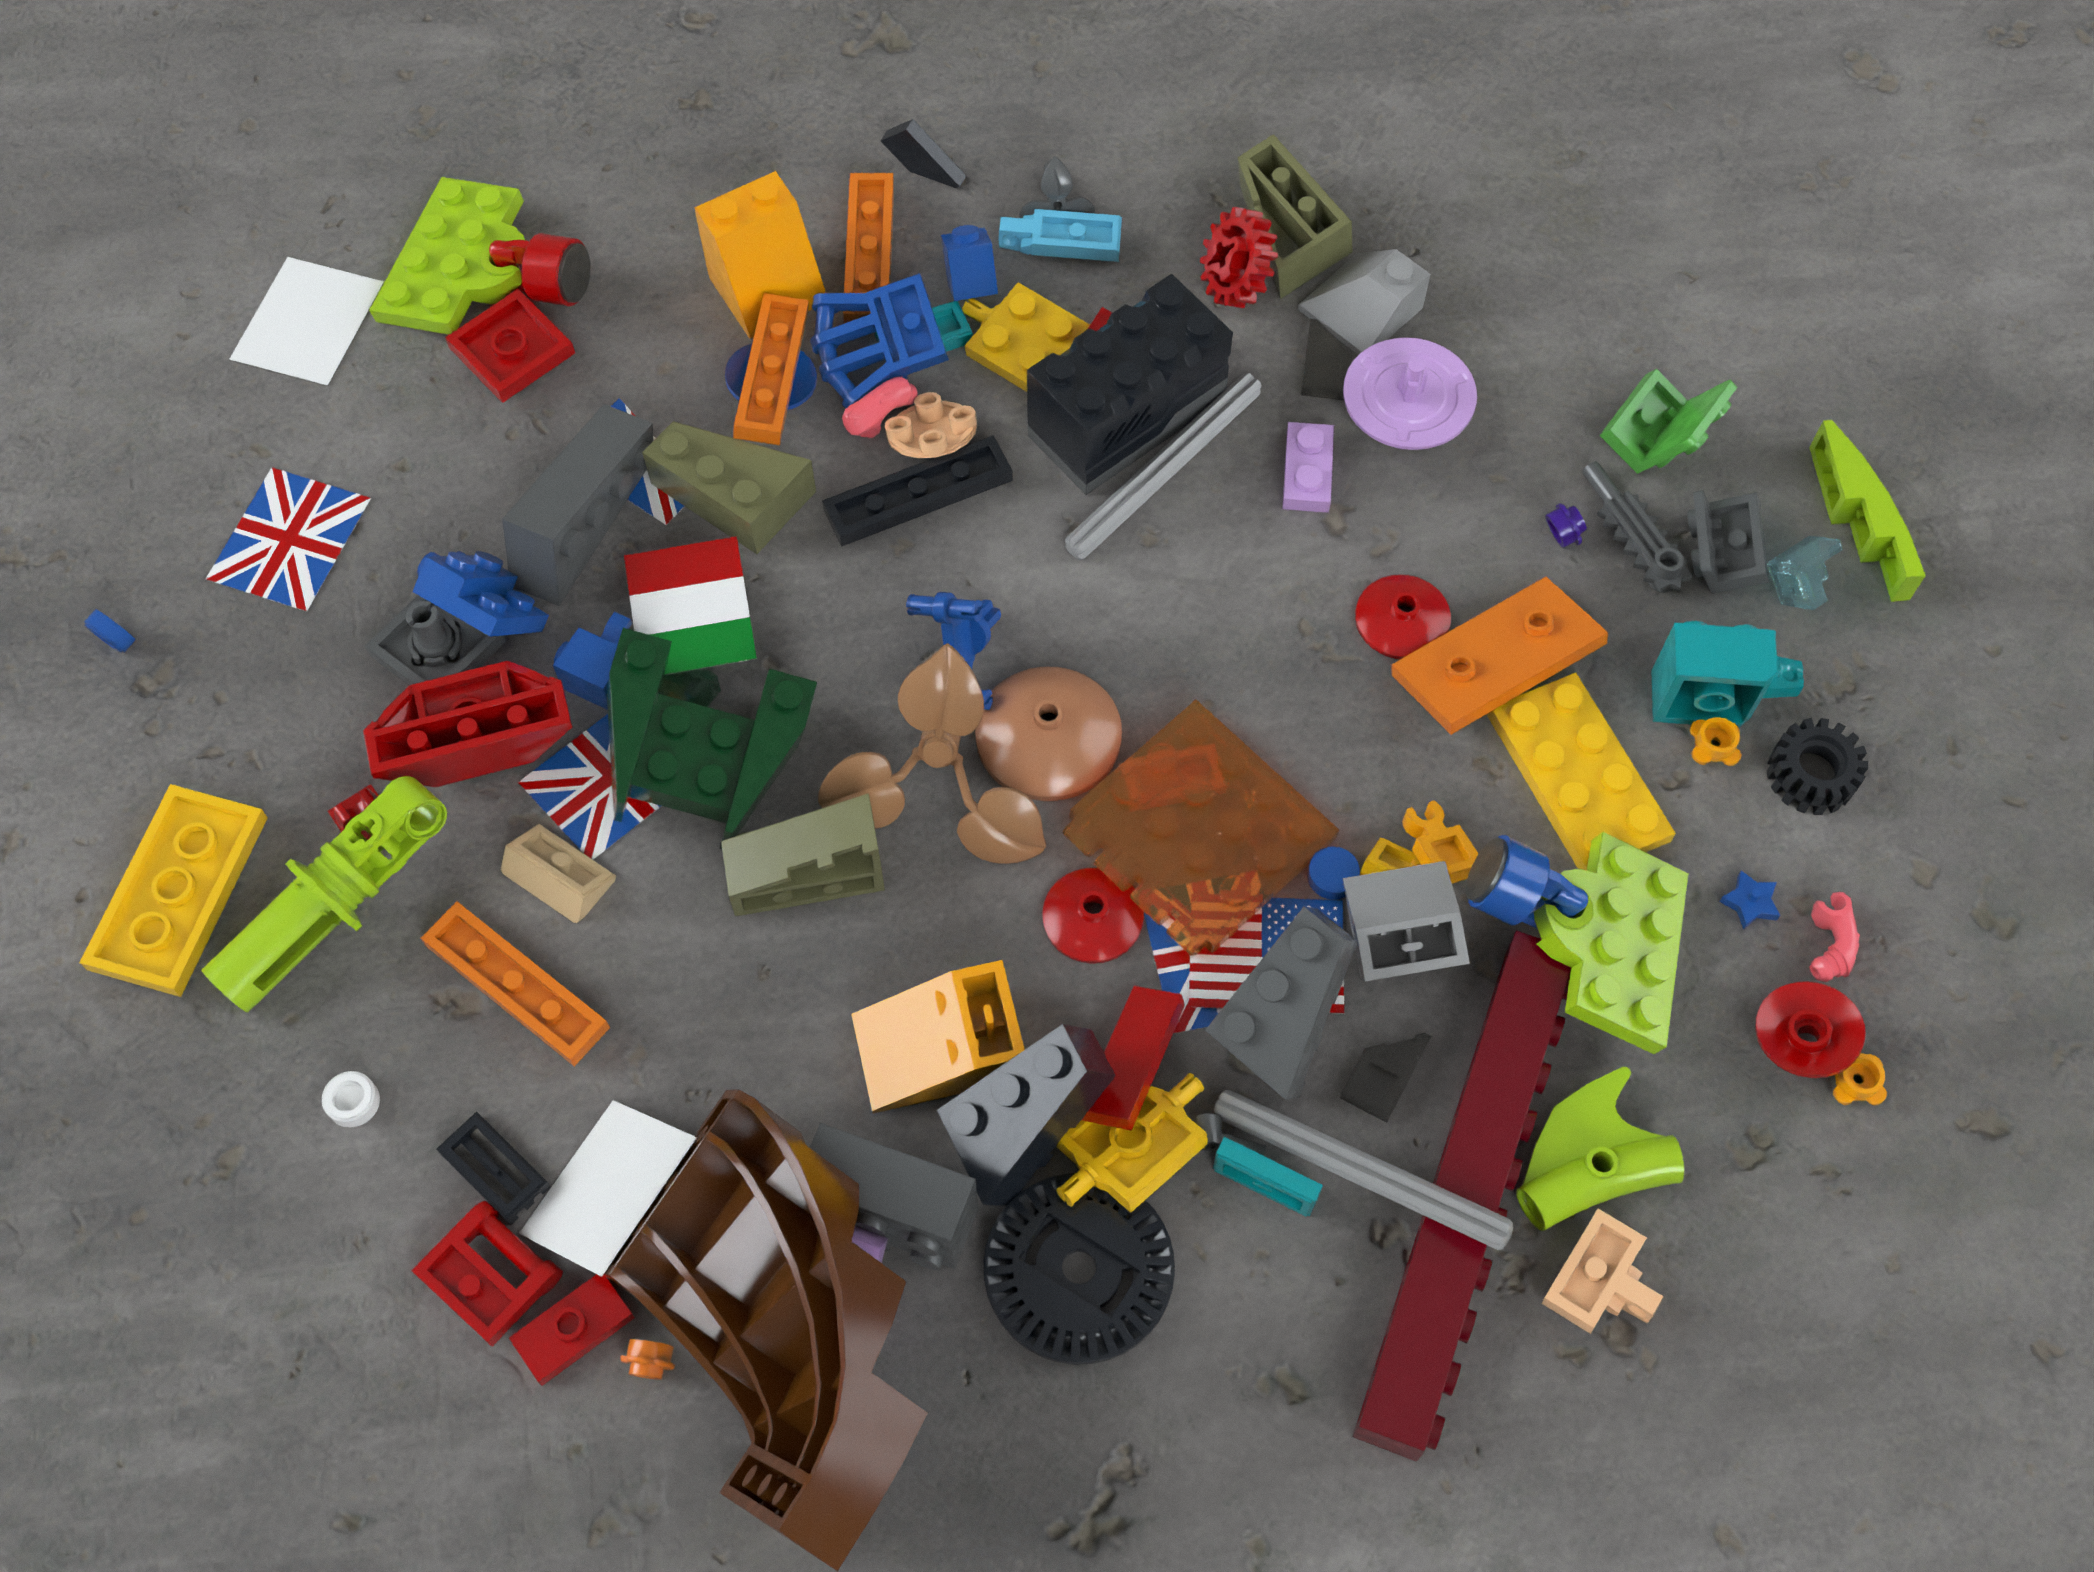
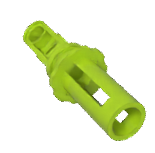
(327, 891)

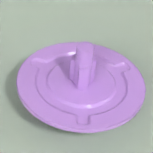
(1409, 393)

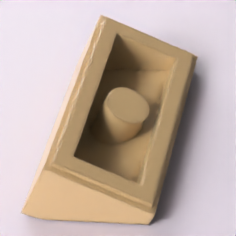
(556, 872)

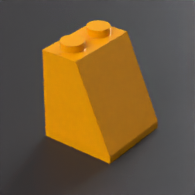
(756, 247)

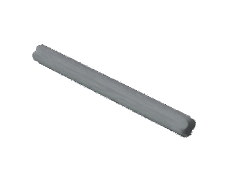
(1162, 466)
(1365, 1170)

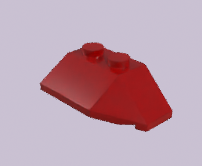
(468, 725)

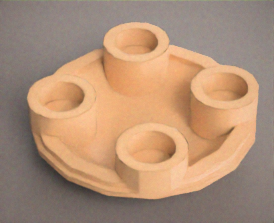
(931, 427)

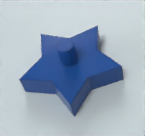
(1751, 900)

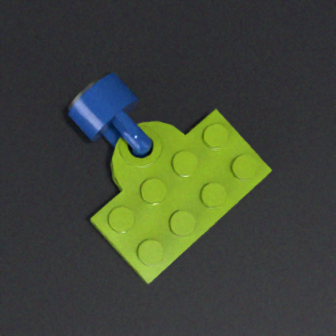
(1607, 923)

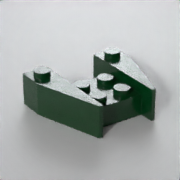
(690, 752)

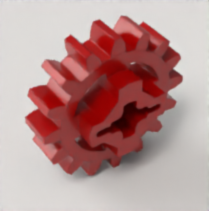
(1238, 257)

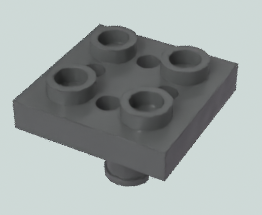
(426, 633)

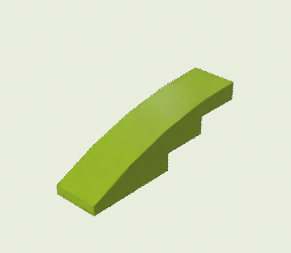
(1859, 498)

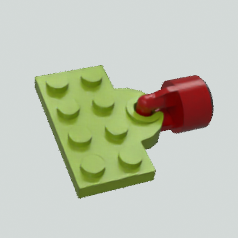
(472, 253)

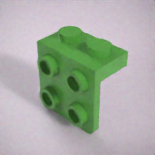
(1662, 423)

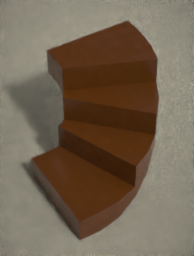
(786, 1314)

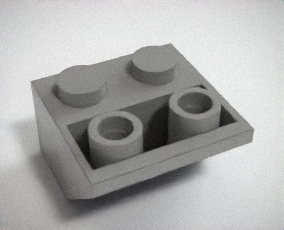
(1405, 921)

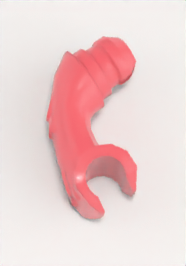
(867, 414)
(1842, 954)

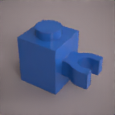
(969, 263)
(587, 659)

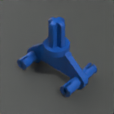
(963, 624)

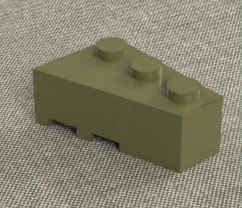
(1303, 216)
(730, 481)

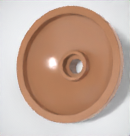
(1054, 756)

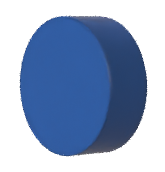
(109, 631)
(1328, 869)

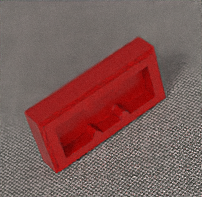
(571, 1328)

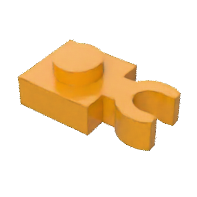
(1439, 843)

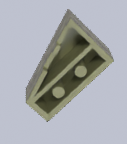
(805, 859)

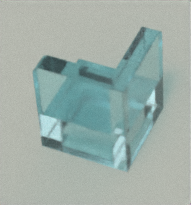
(1802, 570)

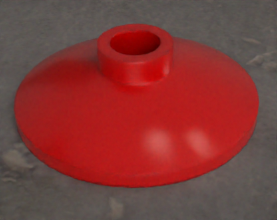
(1396, 631)
(1087, 935)
(1811, 1010)

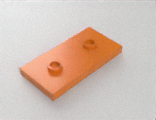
(1499, 654)

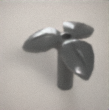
(1057, 185)

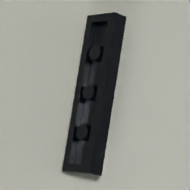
(917, 490)

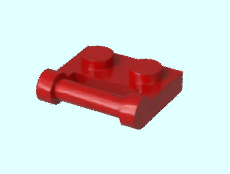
(474, 1286)

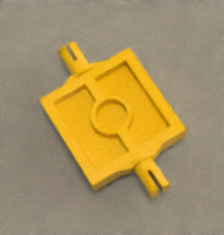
(1020, 333)
(1139, 1160)

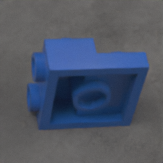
(478, 593)

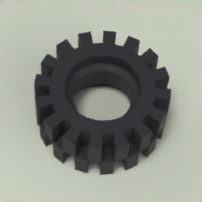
(1828, 744)

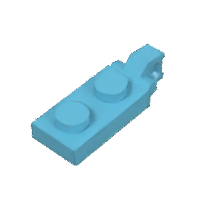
(1063, 234)

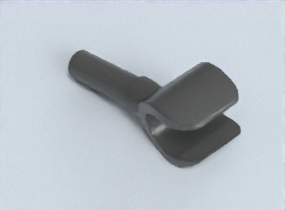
(1213, 1126)

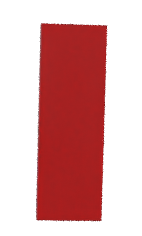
(1136, 1054)

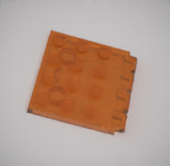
(1198, 829)

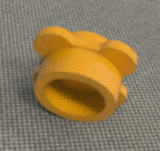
(1717, 729)
(1870, 1090)

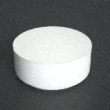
(350, 1099)

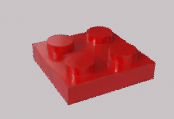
(510, 345)

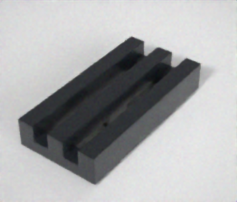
(522, 1197)

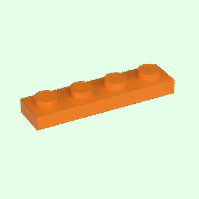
(868, 235)
(771, 369)
(515, 983)

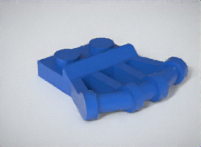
(904, 327)

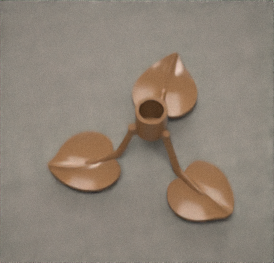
(944, 704)

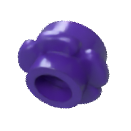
(1566, 525)

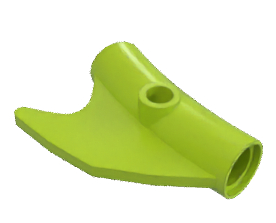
(1588, 1135)

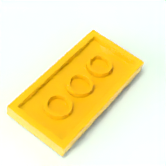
(1579, 769)
(174, 890)

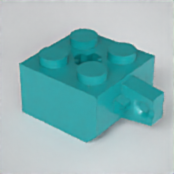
(1719, 673)

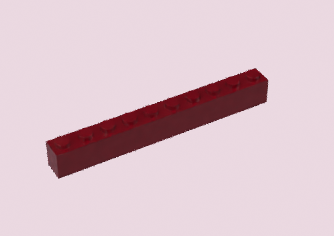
(1477, 1165)

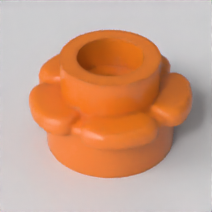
(648, 1358)

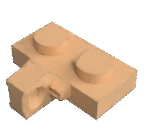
(1602, 1276)

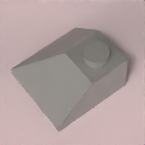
(1368, 298)

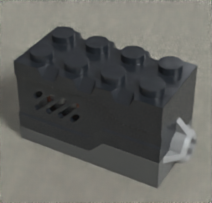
(1128, 384)

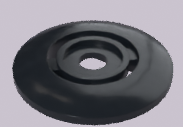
(1065, 1317)

